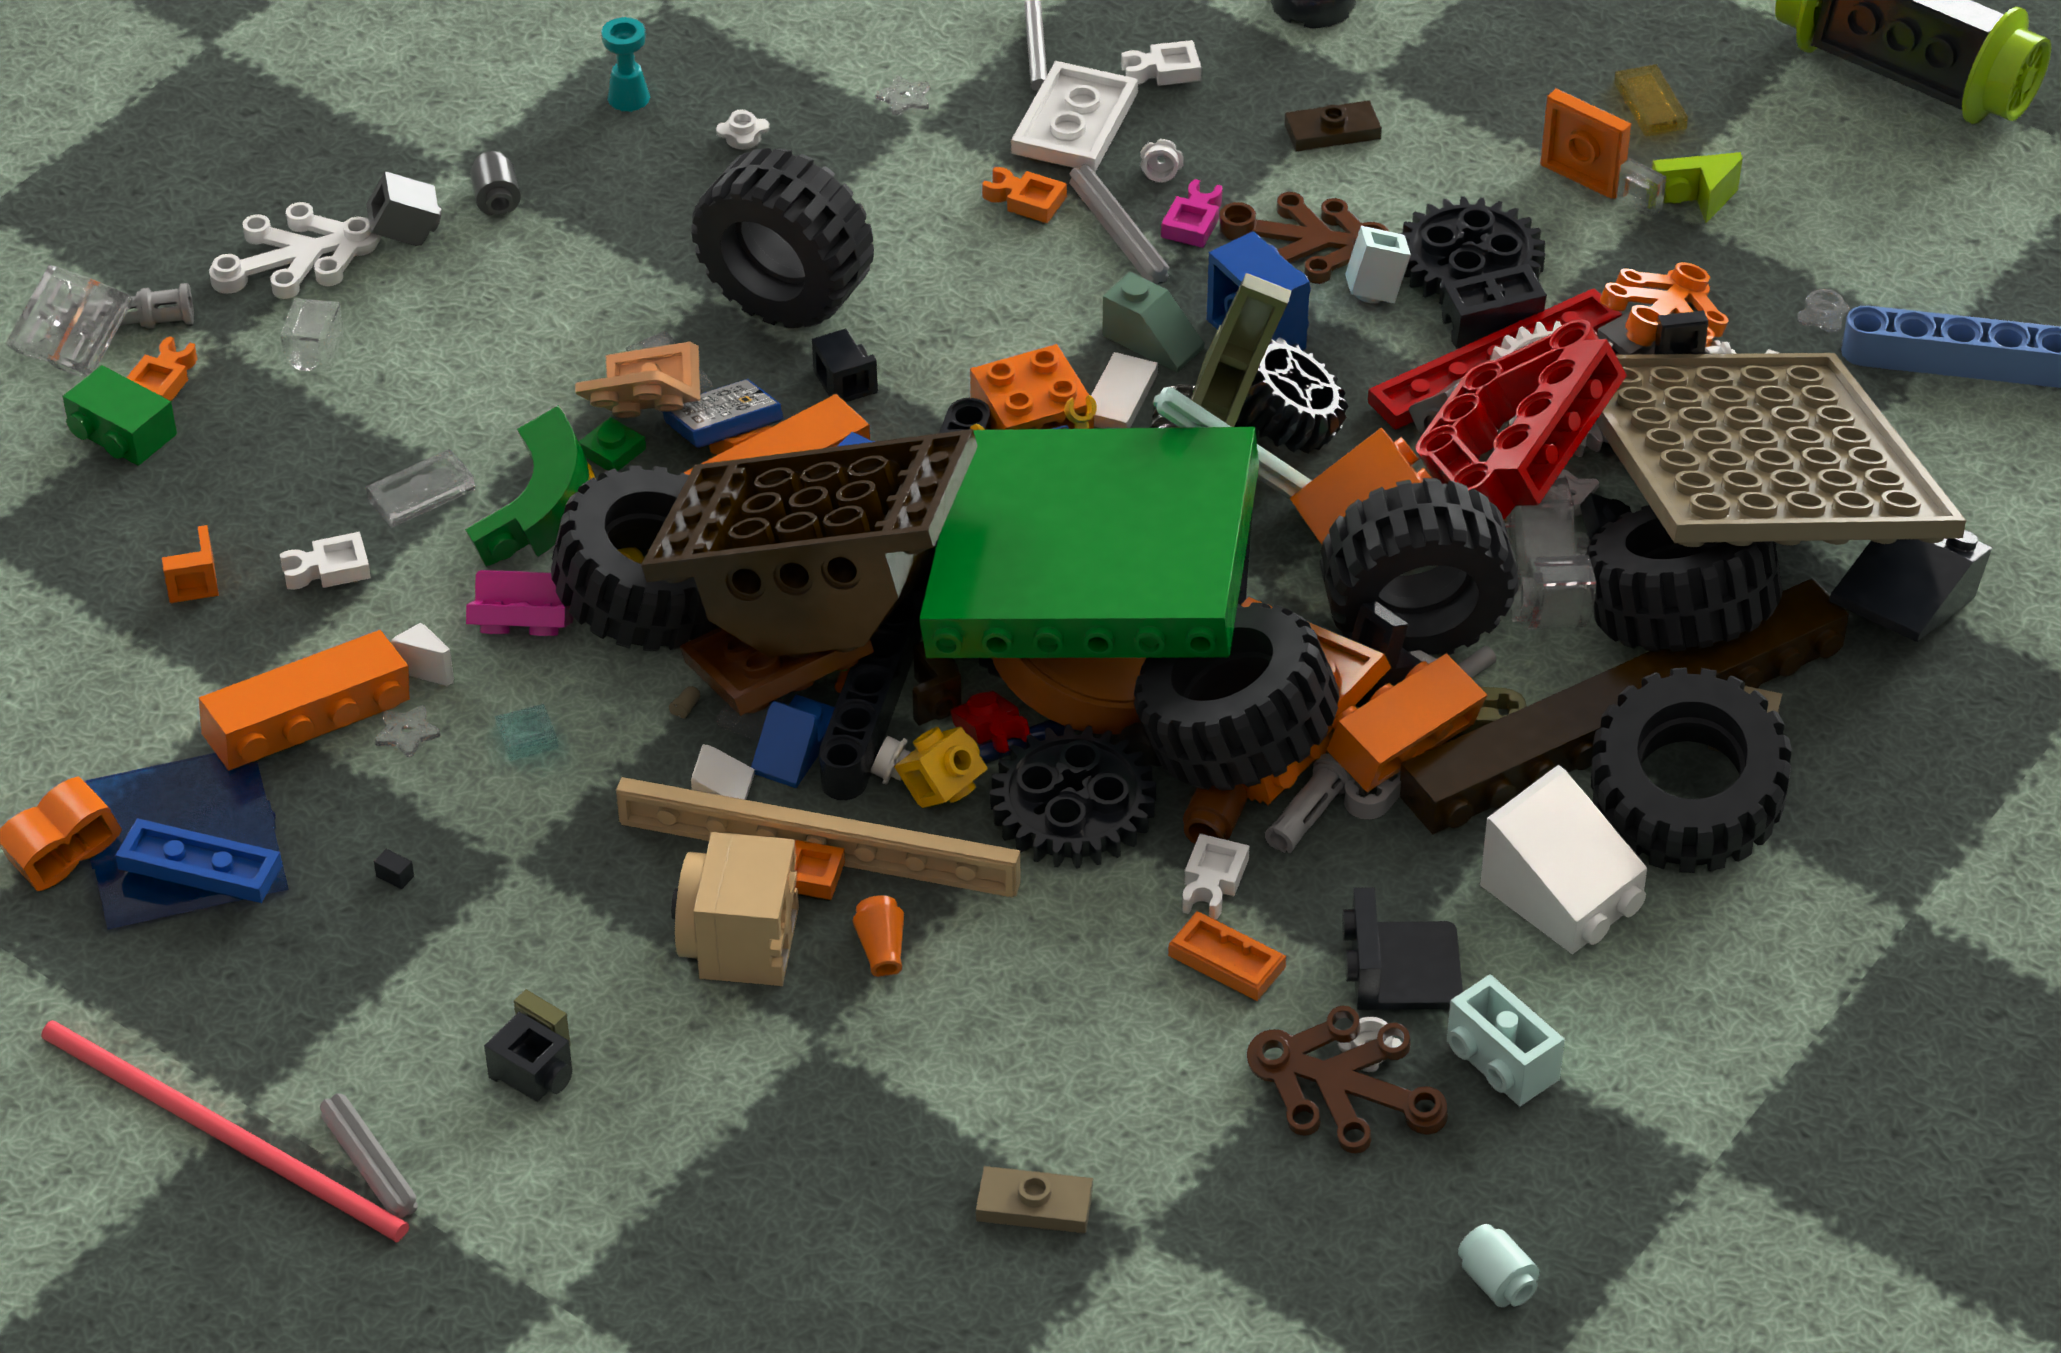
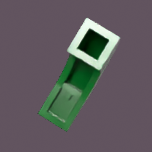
(537, 512)

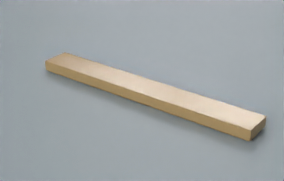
(865, 844)

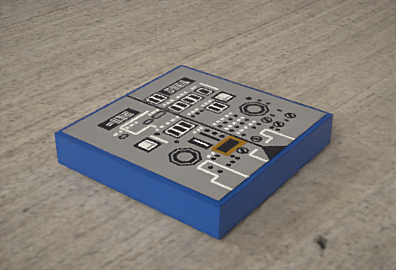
(724, 413)

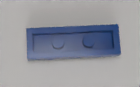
(199, 860)

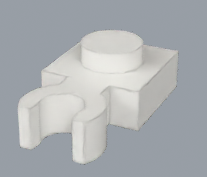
(1166, 62)
(332, 560)
(1213, 871)

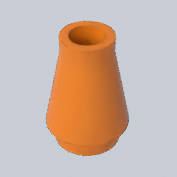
(880, 931)

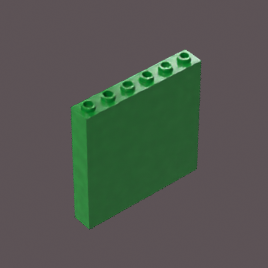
(1094, 545)

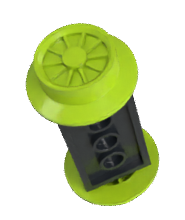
(1934, 46)

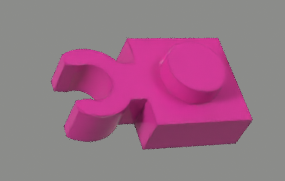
(1193, 218)

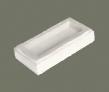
(1122, 390)

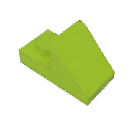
(1701, 178)

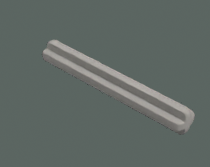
(1119, 224)

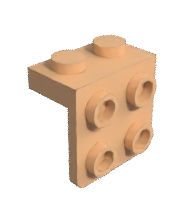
(646, 379)

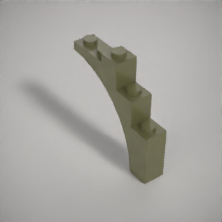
(1239, 348)

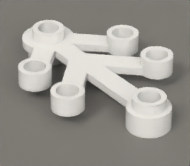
(348, 238)

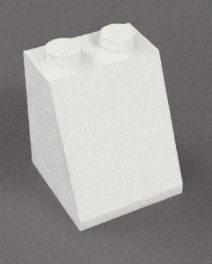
(1561, 863)

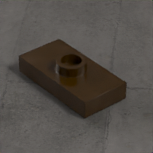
(1332, 125)

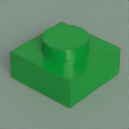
(612, 445)

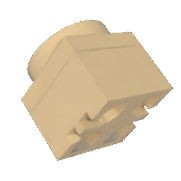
(738, 908)

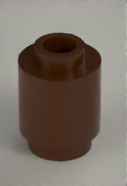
(1214, 812)

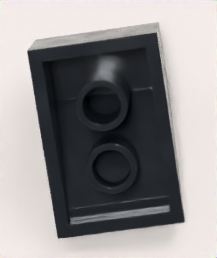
(1913, 582)

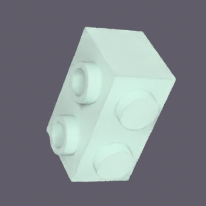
(1504, 1040)

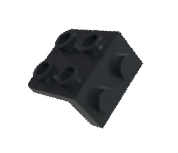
(1399, 961)

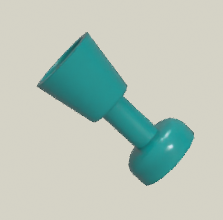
(627, 82)

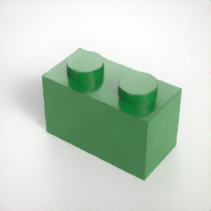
(119, 415)

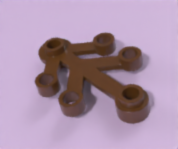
(1308, 238)
(1340, 1076)

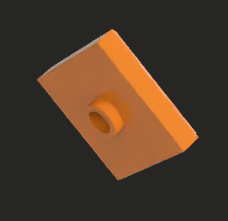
(1584, 143)

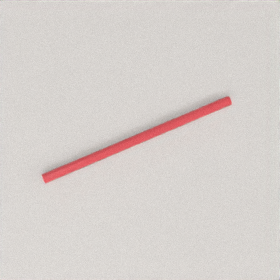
(226, 1131)

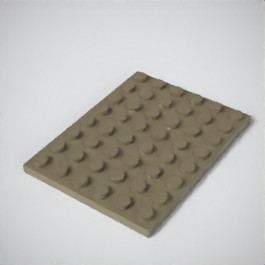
(1769, 452)

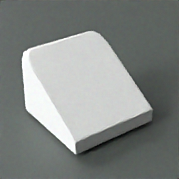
(425, 655)
(721, 774)

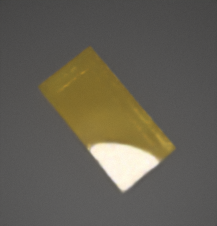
(1651, 100)

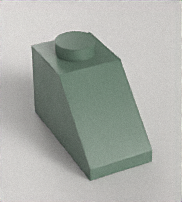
(1149, 322)

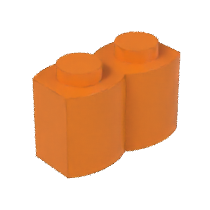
(58, 833)

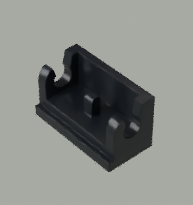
(1491, 302)

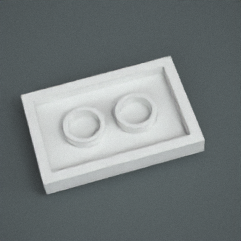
(1074, 116)

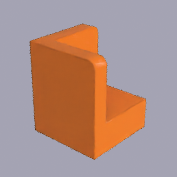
(191, 574)

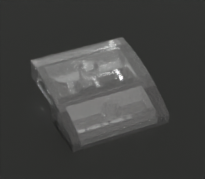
(69, 321)

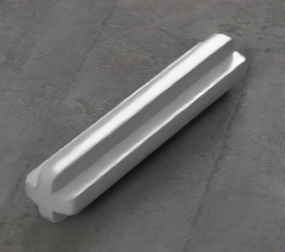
(368, 1156)

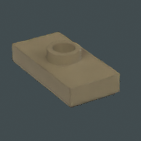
(1034, 1199)

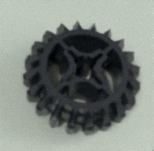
(1294, 399)

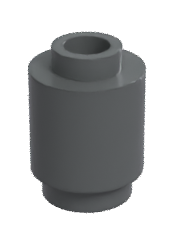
(495, 183)

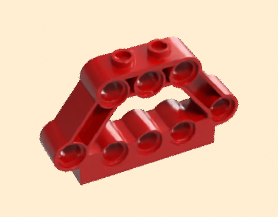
(1554, 390)

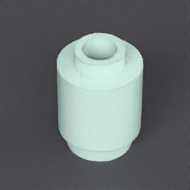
(1498, 1266)

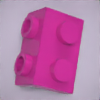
(517, 600)

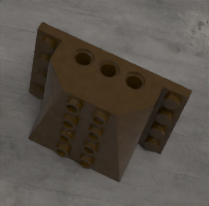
(811, 541)

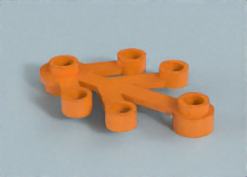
(1684, 285)

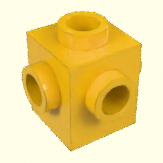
(941, 766)

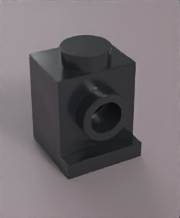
(844, 366)
(529, 1058)

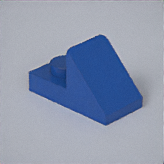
(791, 740)

